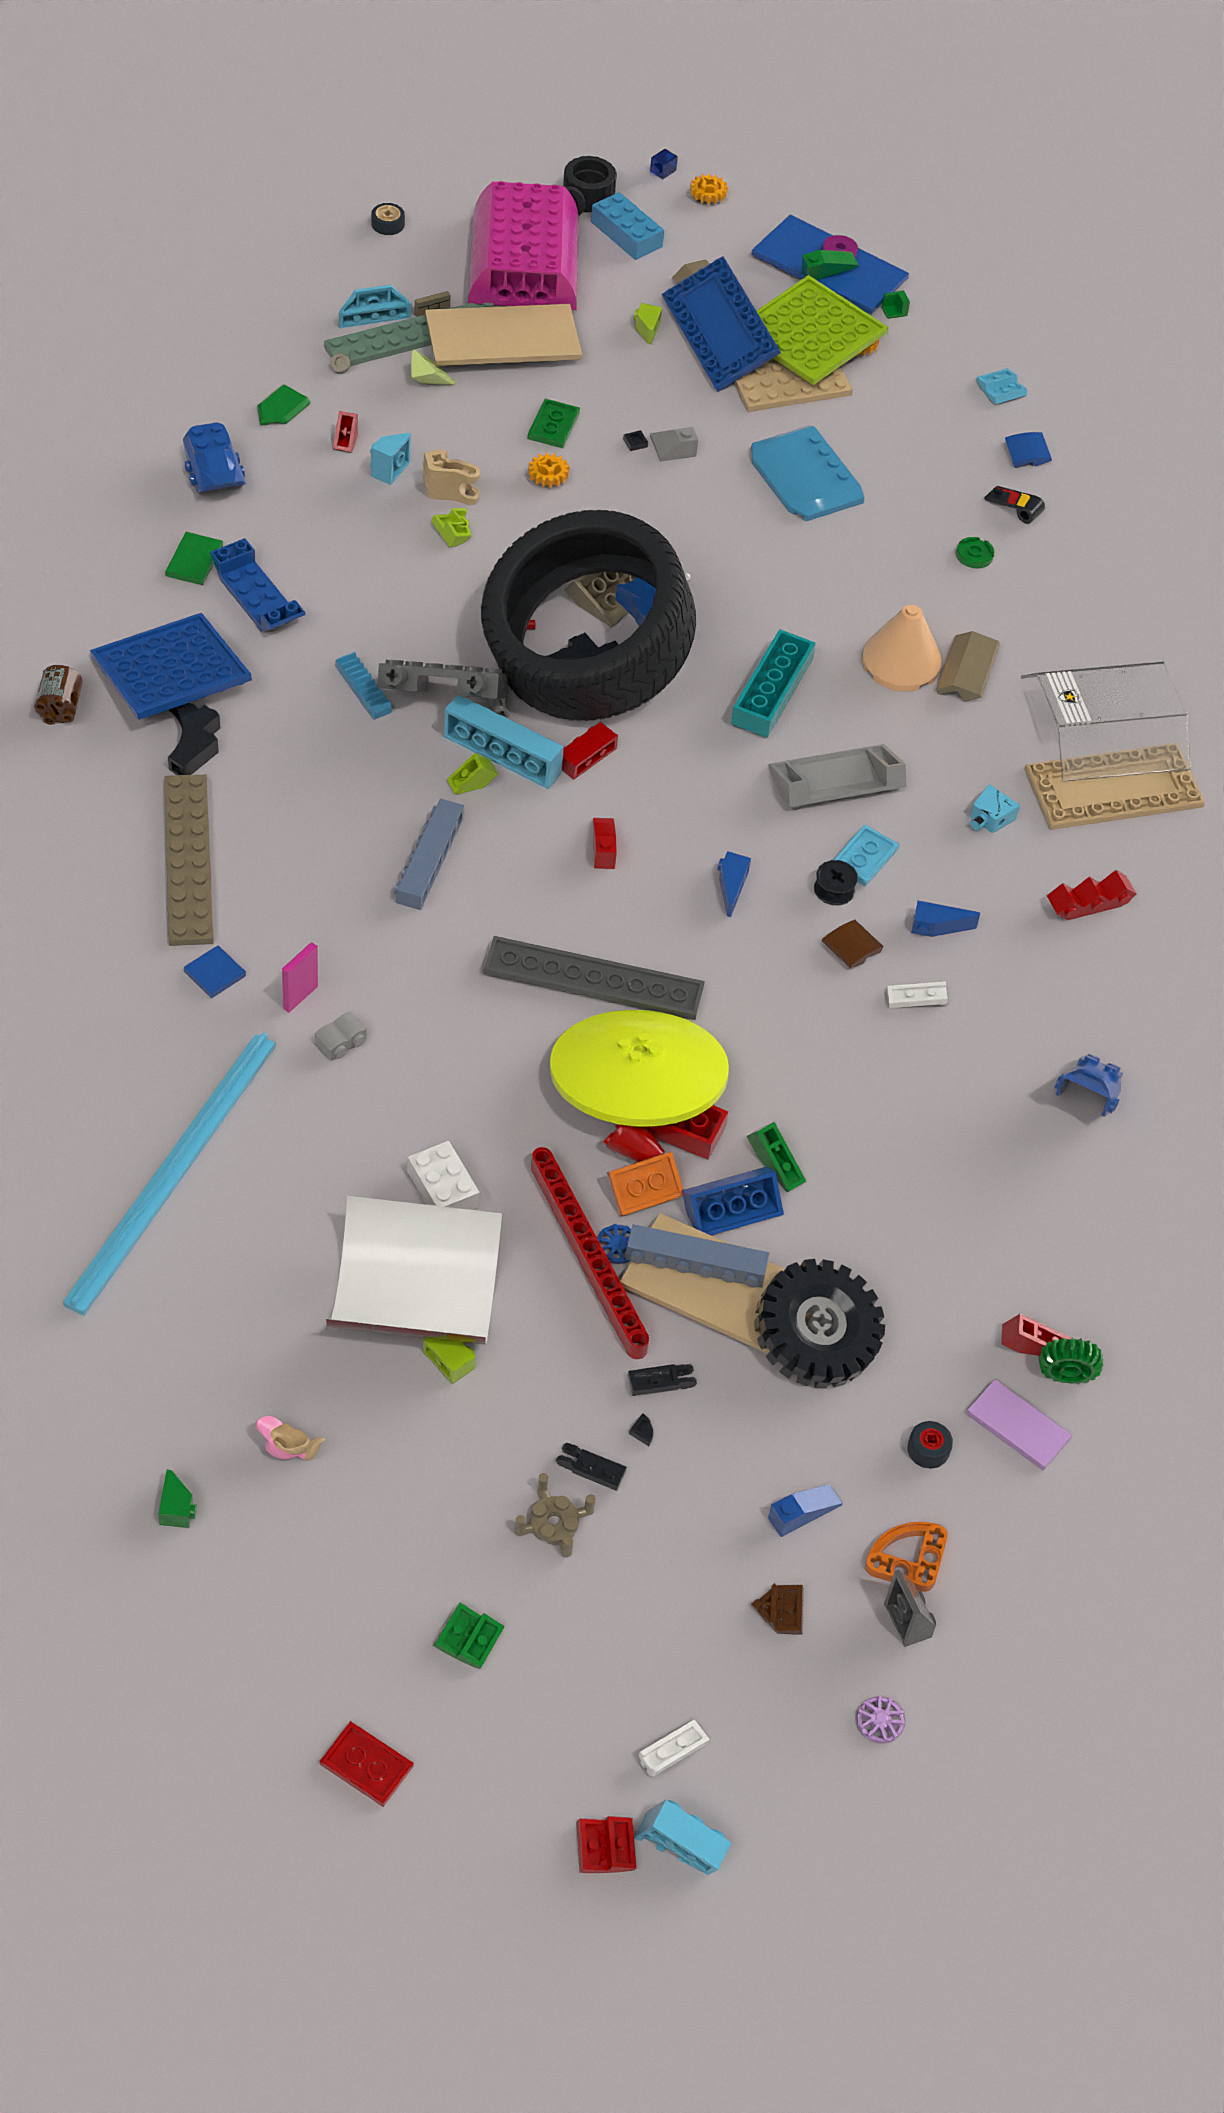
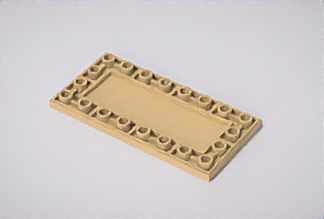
(503, 334)
(1109, 798)
(710, 1301)

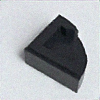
(642, 1430)

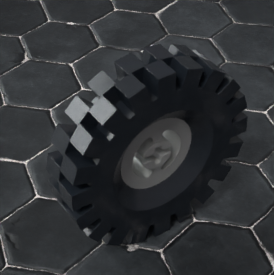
(830, 1299)

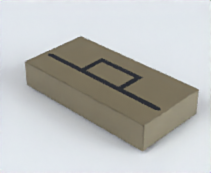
(435, 301)

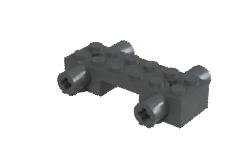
(415, 677)

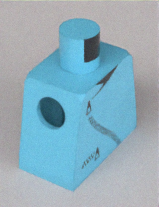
(993, 810)

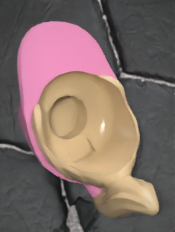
(287, 1442)

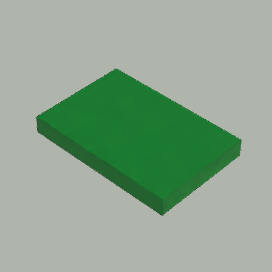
(553, 423)
(193, 558)

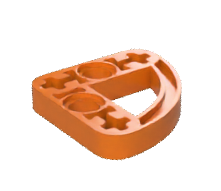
(914, 1570)

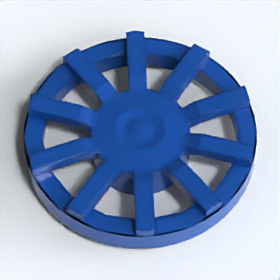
(617, 1243)

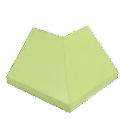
(425, 371)

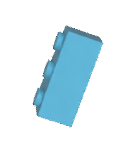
(685, 1836)

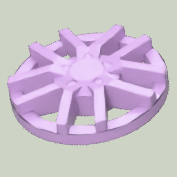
(880, 1719)

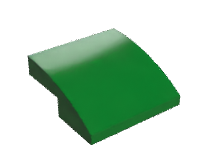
(469, 1636)

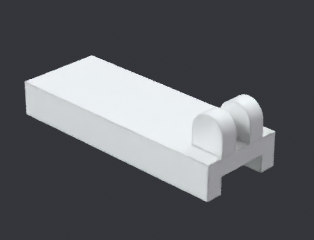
(917, 994)
(673, 1748)

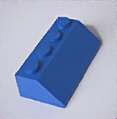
(734, 1201)

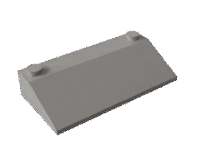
(838, 775)

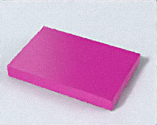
(300, 977)

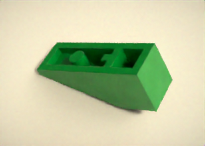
(827, 263)
(776, 1155)

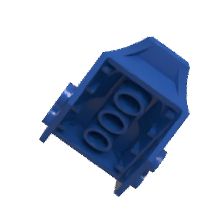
(212, 458)
(636, 598)
(1096, 1077)

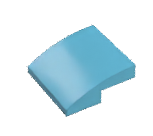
(1001, 386)

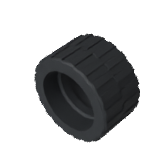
(593, 177)

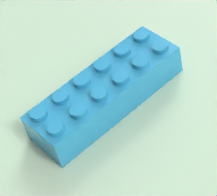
(503, 741)

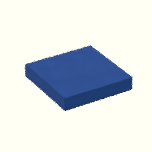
(214, 971)

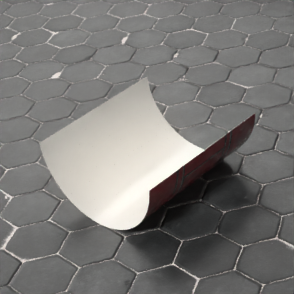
(417, 1270)

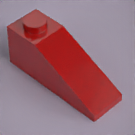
(604, 843)
(1027, 1335)

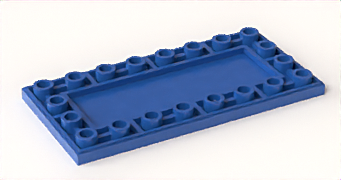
(860, 286)
(720, 323)

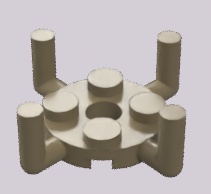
(554, 1506)

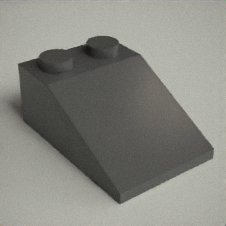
(908, 1610)

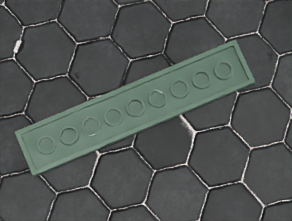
(386, 339)

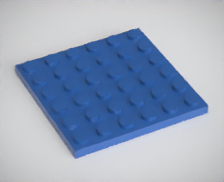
(170, 665)

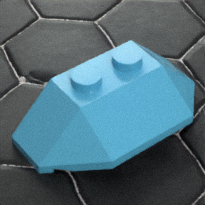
(374, 306)

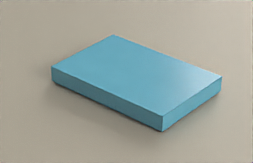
(867, 853)

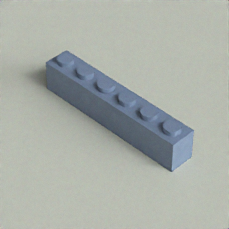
(430, 854)
(697, 1256)

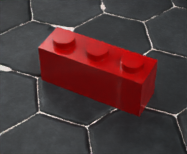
(588, 750)

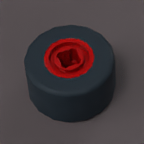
(930, 1444)

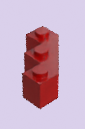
(1092, 896)

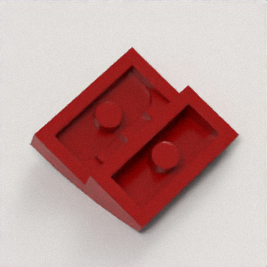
(606, 1845)

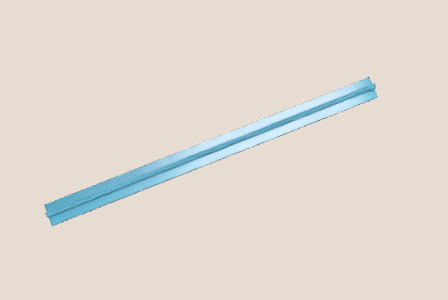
(168, 1175)

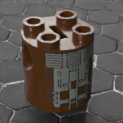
(58, 694)

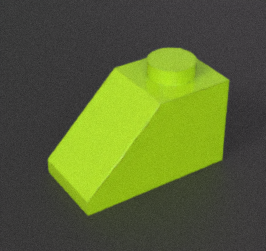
(647, 321)
(472, 774)
(450, 1357)

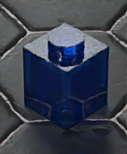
(663, 163)

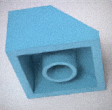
(390, 457)

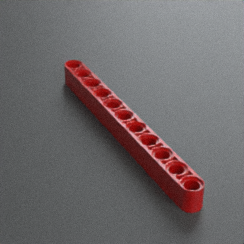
(590, 1260)

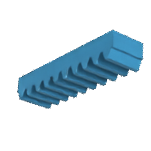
(363, 685)

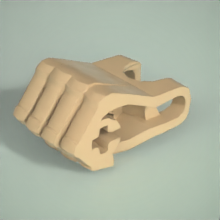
(449, 478)

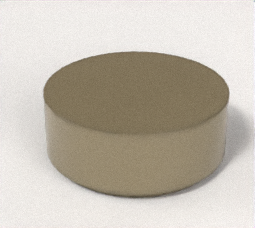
(340, 362)

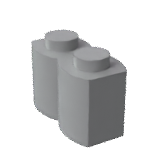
(340, 1036)

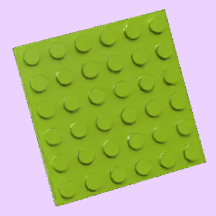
(817, 329)

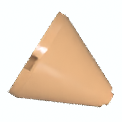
(903, 652)

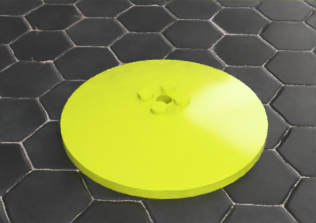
(607, 1076)

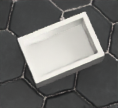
(443, 1178)

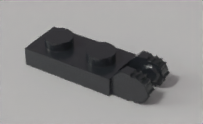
(660, 1379)
(592, 1466)

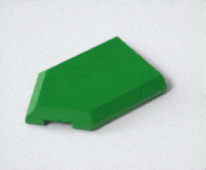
(281, 406)

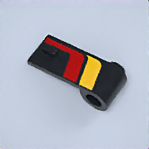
(1027, 505)

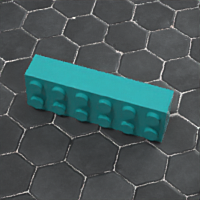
(773, 683)

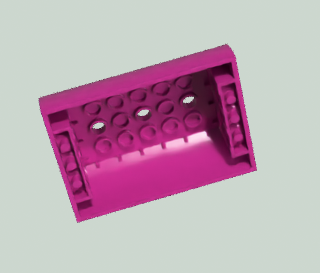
(499, 241)

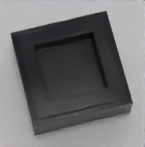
(635, 440)

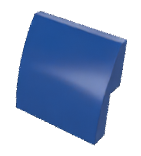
(1028, 448)

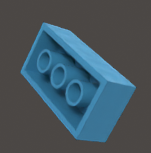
(627, 225)

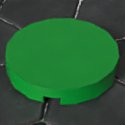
(975, 552)

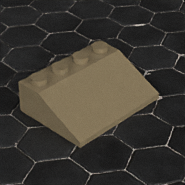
(598, 593)

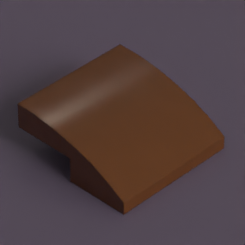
(852, 943)

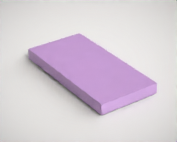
(1019, 1424)

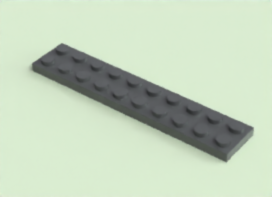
(594, 977)

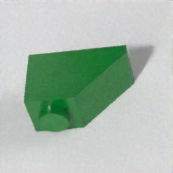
(176, 1503)

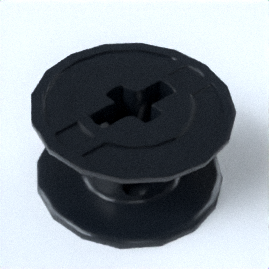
(835, 882)

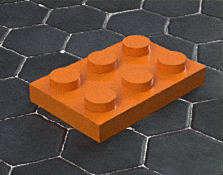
(645, 1183)

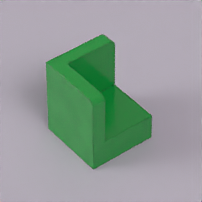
(895, 304)

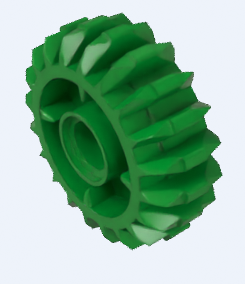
(1071, 1360)

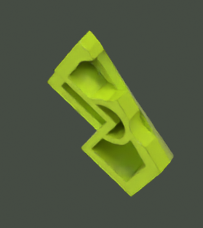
(453, 526)

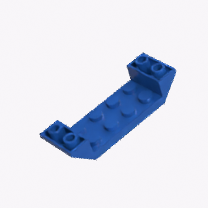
(252, 587)

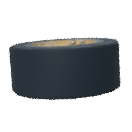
(388, 218)

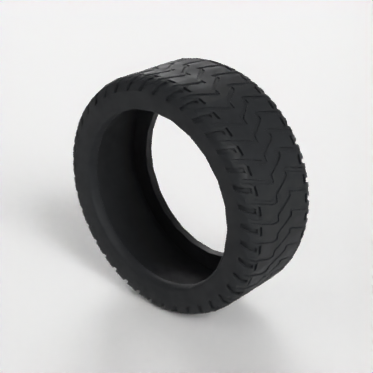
(562, 552)

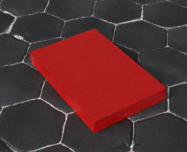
(366, 1763)

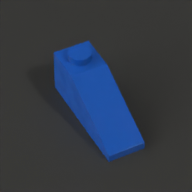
(733, 874)
(938, 919)
(802, 1508)

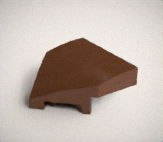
(782, 1608)

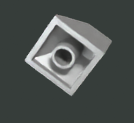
(675, 443)

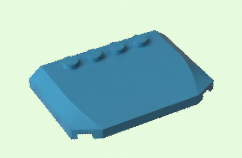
(806, 473)

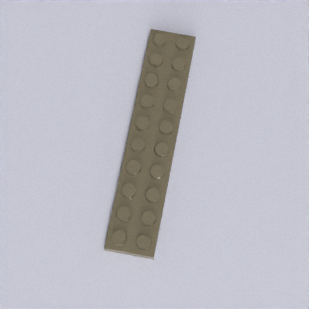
(188, 860)

